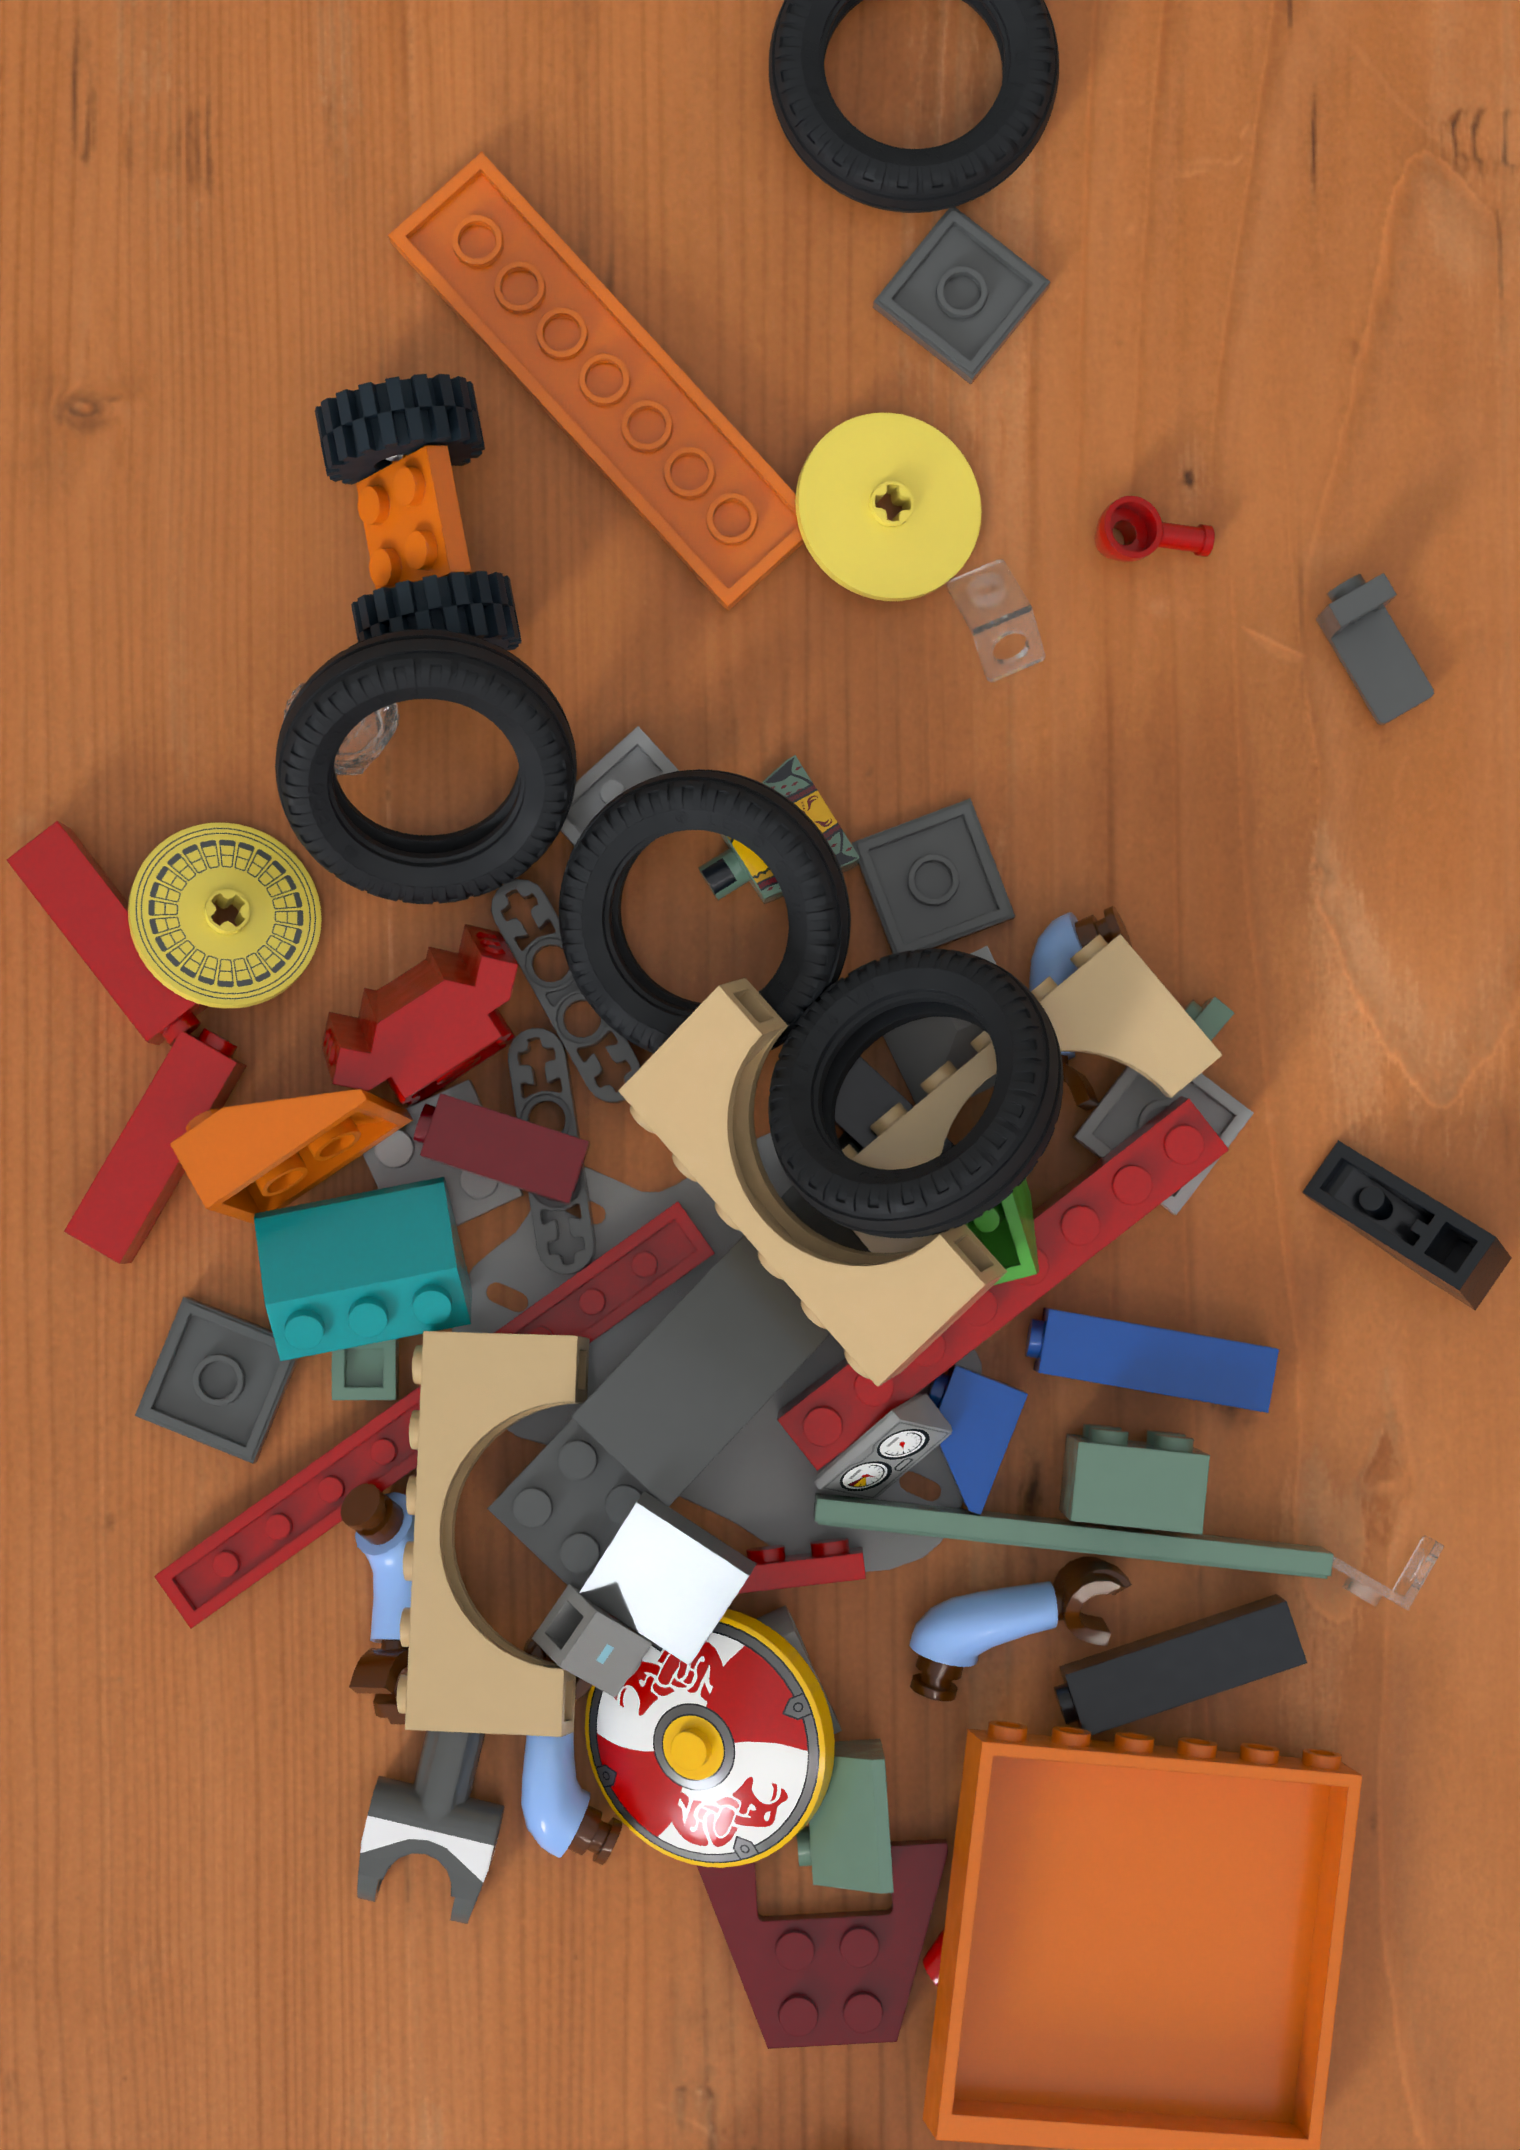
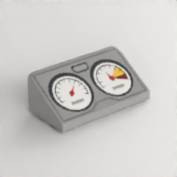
(886, 1450)

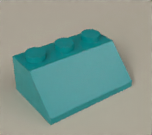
(362, 1269)

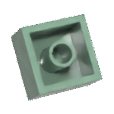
(1134, 1482)

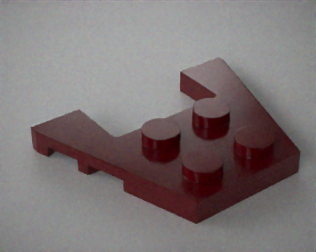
(834, 1972)

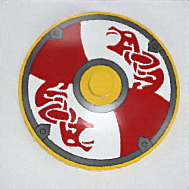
(715, 1753)

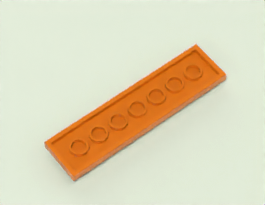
(602, 380)

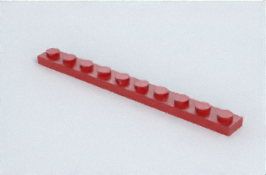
(381, 1449)

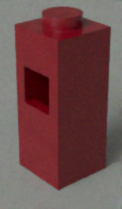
(501, 1148)

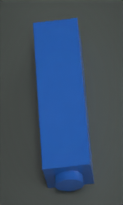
(1152, 1359)

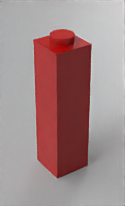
(97, 926)
(142, 1164)

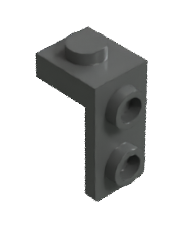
(1373, 648)

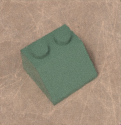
(851, 1829)

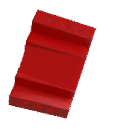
(427, 1021)

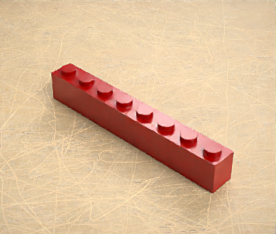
(1067, 1234)

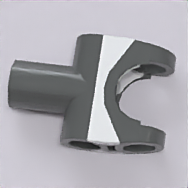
(434, 1820)

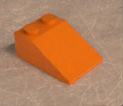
(279, 1149)

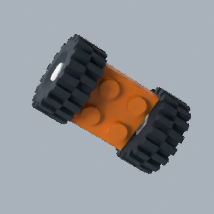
(402, 450)

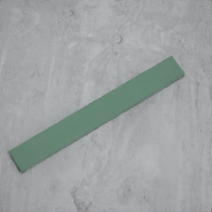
(1072, 1536)

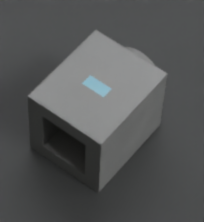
(591, 1642)

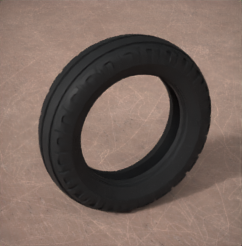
(903, 177)
(438, 667)
(714, 803)
(979, 1167)

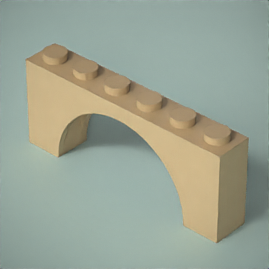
(1103, 1009)
(701, 1106)
(458, 1665)

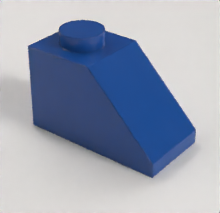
(982, 1422)

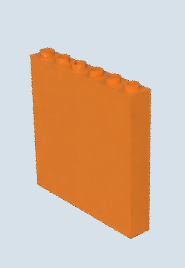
(1140, 1943)

